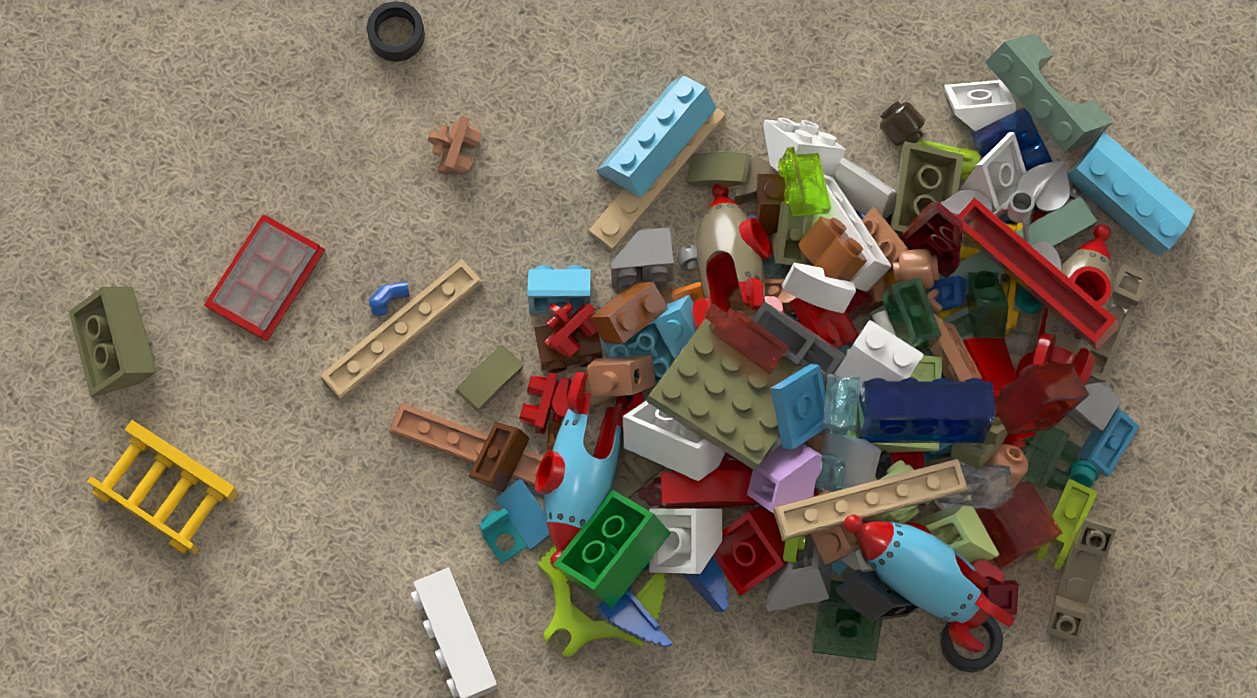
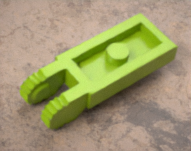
(1069, 515)

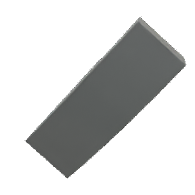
(804, 344)

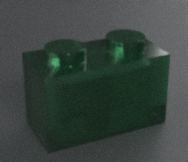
(911, 314)

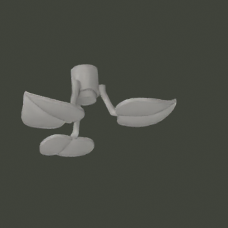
(1043, 185)

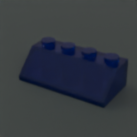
(925, 411)

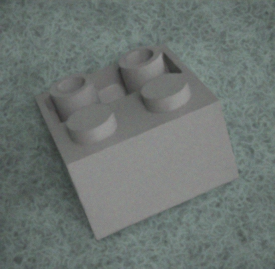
(644, 259)
(800, 581)

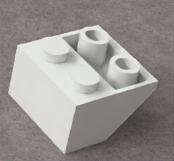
(805, 140)

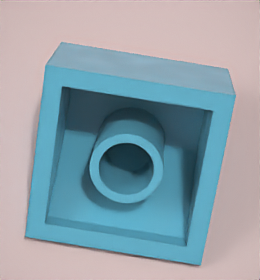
(558, 287)

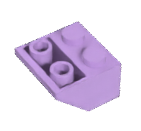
(785, 476)

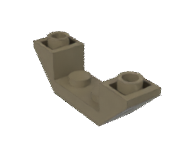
(1078, 577)

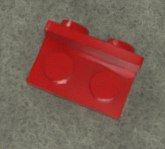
(829, 325)

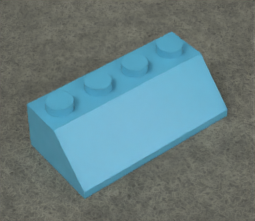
(658, 136)
(1131, 194)

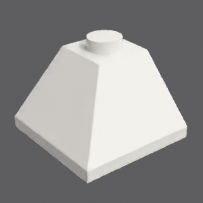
(980, 102)
(998, 172)
(692, 540)

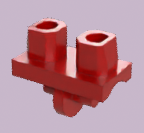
(561, 338)
(539, 416)

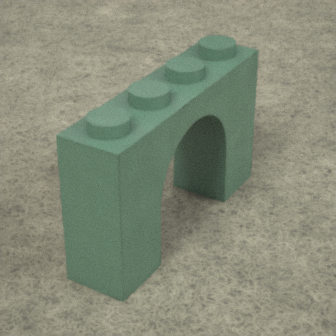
(1067, 123)

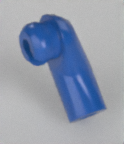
(384, 294)

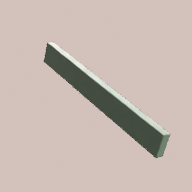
(1053, 228)

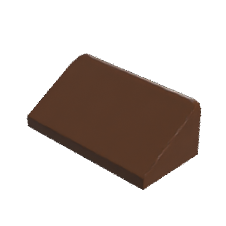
(499, 456)

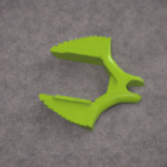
(580, 626)

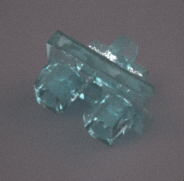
(840, 404)

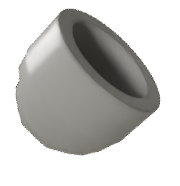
(688, 258)

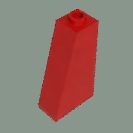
(995, 366)

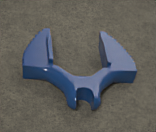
(637, 622)

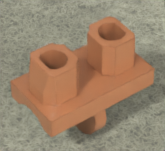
(460, 134)

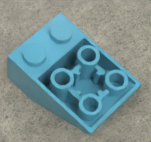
(661, 337)

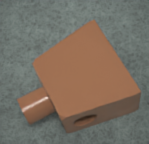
(616, 375)

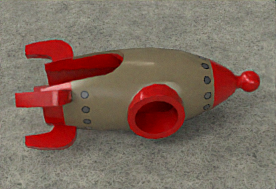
(730, 257)
(1055, 341)

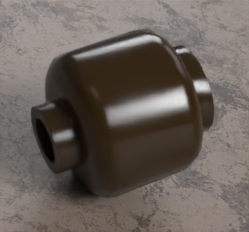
(902, 123)

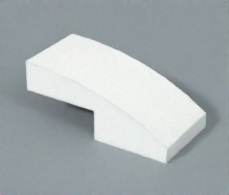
(813, 287)

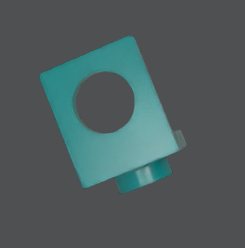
(495, 525)

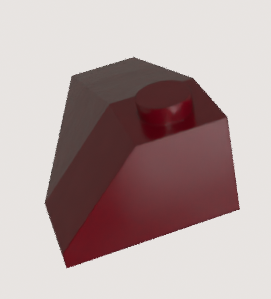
(940, 233)

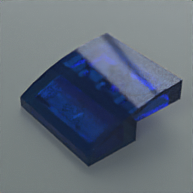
(1027, 136)

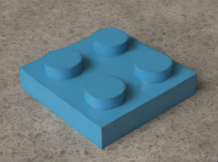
(799, 406)

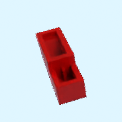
(715, 490)

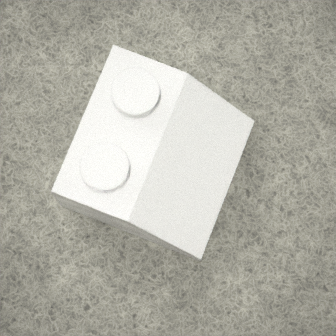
(879, 355)

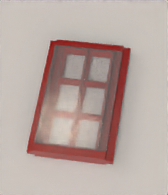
(264, 277)

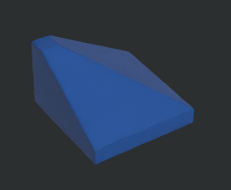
(951, 291)

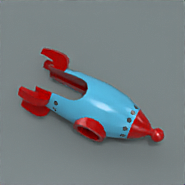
(570, 476)
(931, 575)

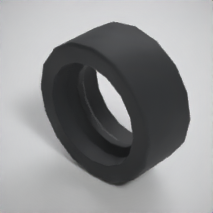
(390, 10)
(974, 665)

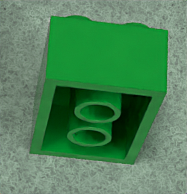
(612, 548)

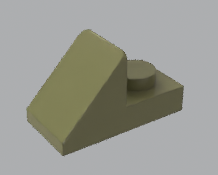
(790, 232)

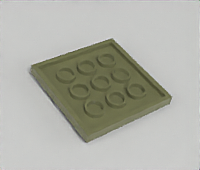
(722, 396)

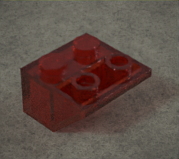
(1019, 526)

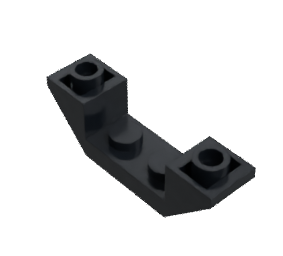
(870, 598)

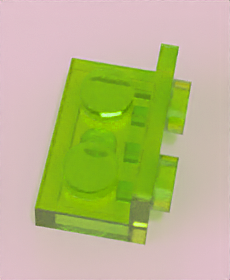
(804, 183)

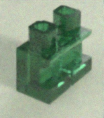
(1043, 453)

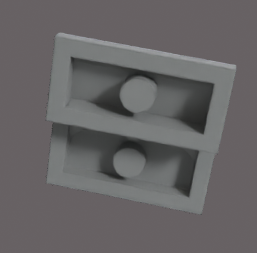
(859, 455)

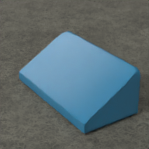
(1107, 446)
(525, 514)

